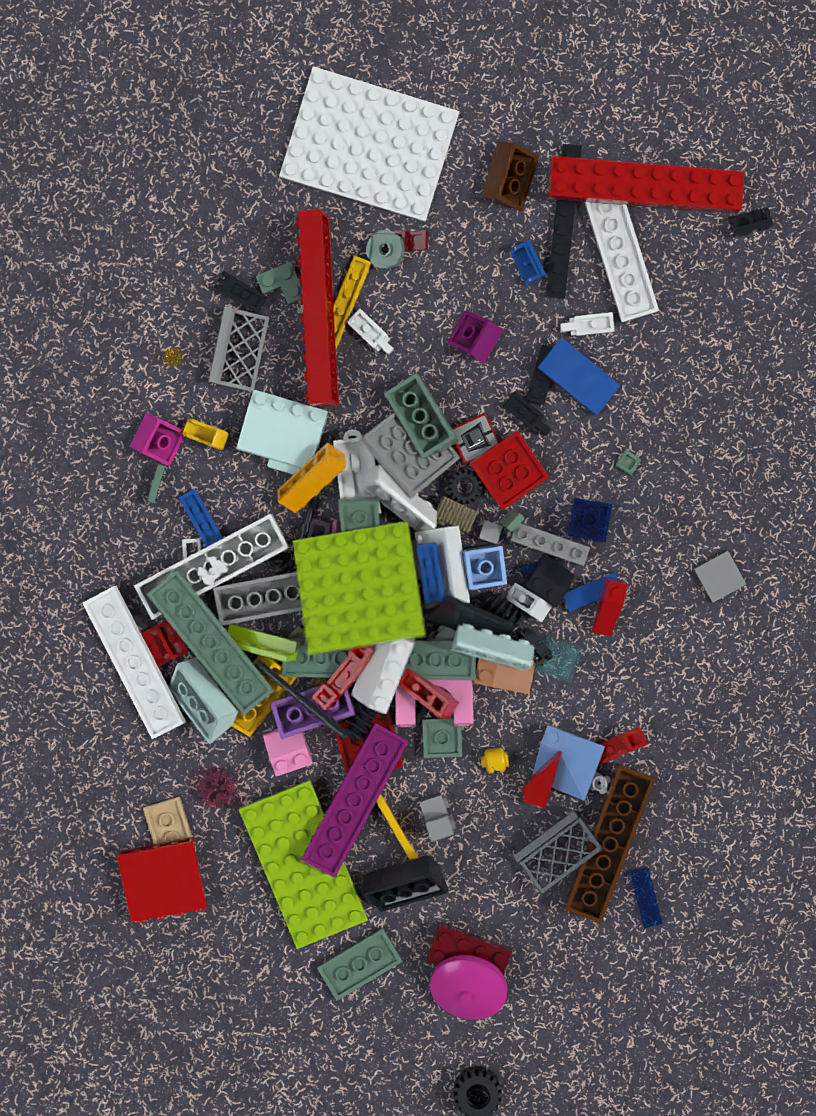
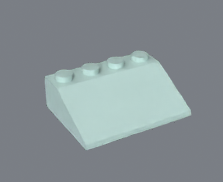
(281, 429)

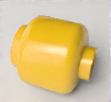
(495, 760)

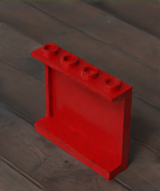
(162, 880)

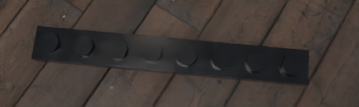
(562, 237)

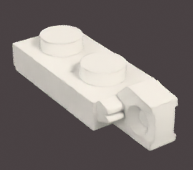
(589, 324)
(370, 332)

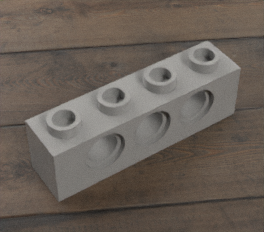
(550, 544)

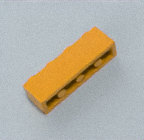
(311, 478)

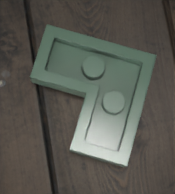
(284, 278)

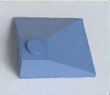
(577, 762)

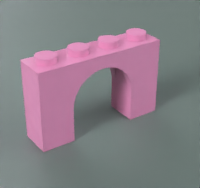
(459, 689)

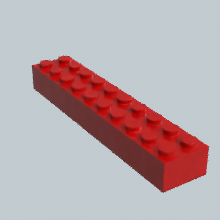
(645, 185)
(318, 308)

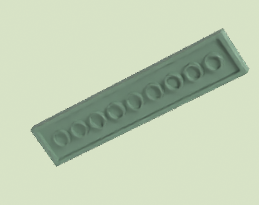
(427, 658)

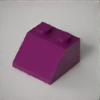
(475, 336)

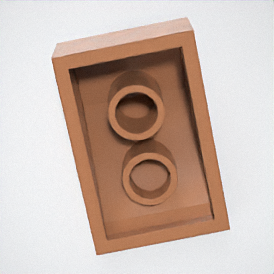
(503, 676)

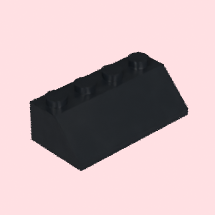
(404, 883)

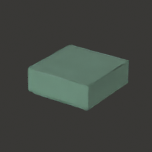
(628, 462)

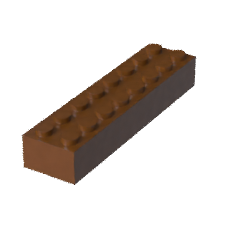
(615, 832)

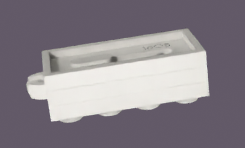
(358, 463)
(450, 559)

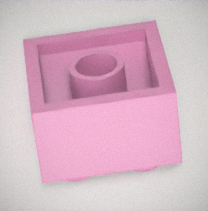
(287, 753)

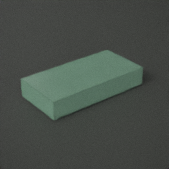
(511, 520)

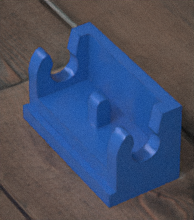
(527, 262)

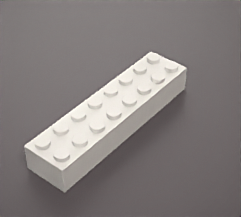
(238, 552)

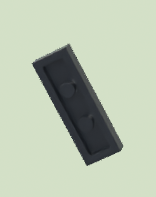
(540, 382)

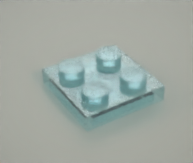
(564, 660)

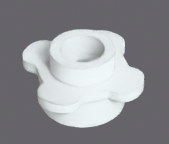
(604, 783)

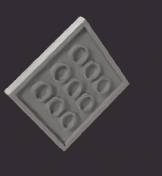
(401, 459)

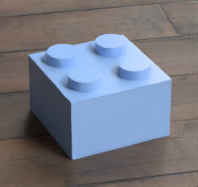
(484, 566)

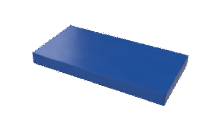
(578, 376)

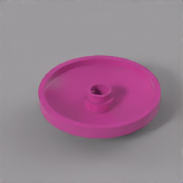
(468, 987)

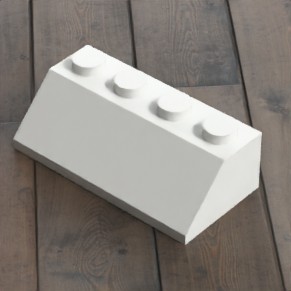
(415, 511)
(382, 674)

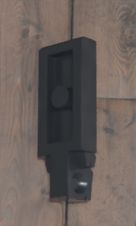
(526, 413)

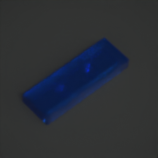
(646, 897)

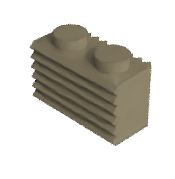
(455, 514)

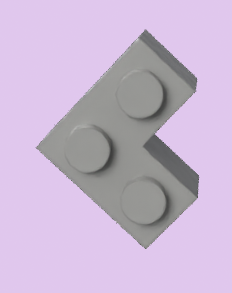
(436, 817)

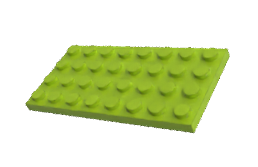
(308, 898)

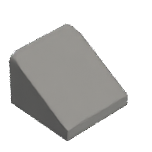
(490, 532)

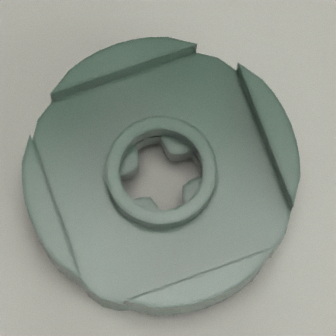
(379, 241)

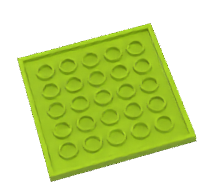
(358, 588)

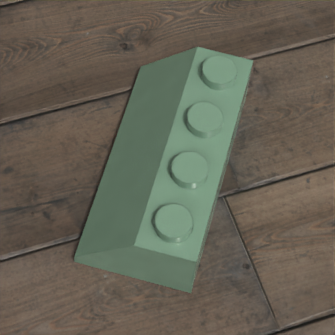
(421, 416)

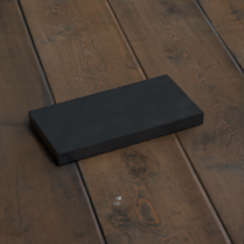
(454, 612)

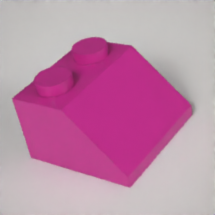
(157, 439)

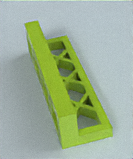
(264, 643)

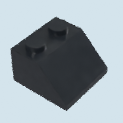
(549, 580)

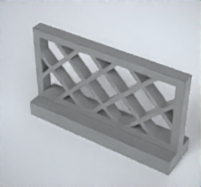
(222, 345)

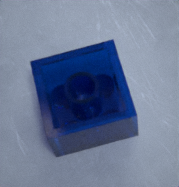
(589, 520)

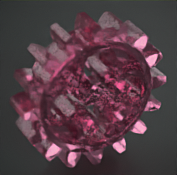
(220, 798)

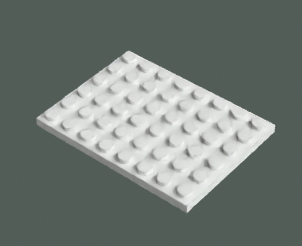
(369, 144)

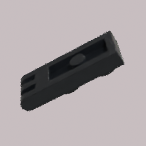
(241, 292)

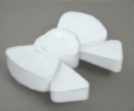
(213, 573)

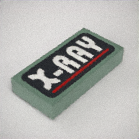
(157, 483)

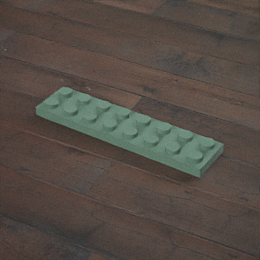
(210, 642)

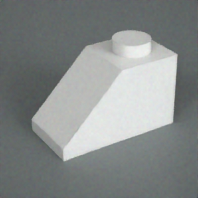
(528, 602)

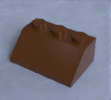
(509, 175)

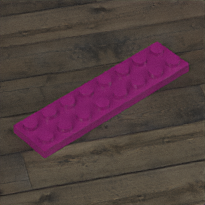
(354, 800)

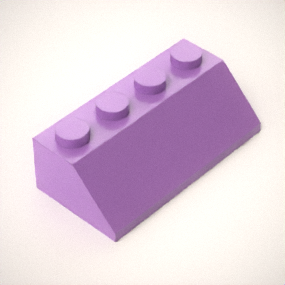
(295, 718)

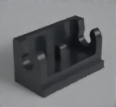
(750, 222)

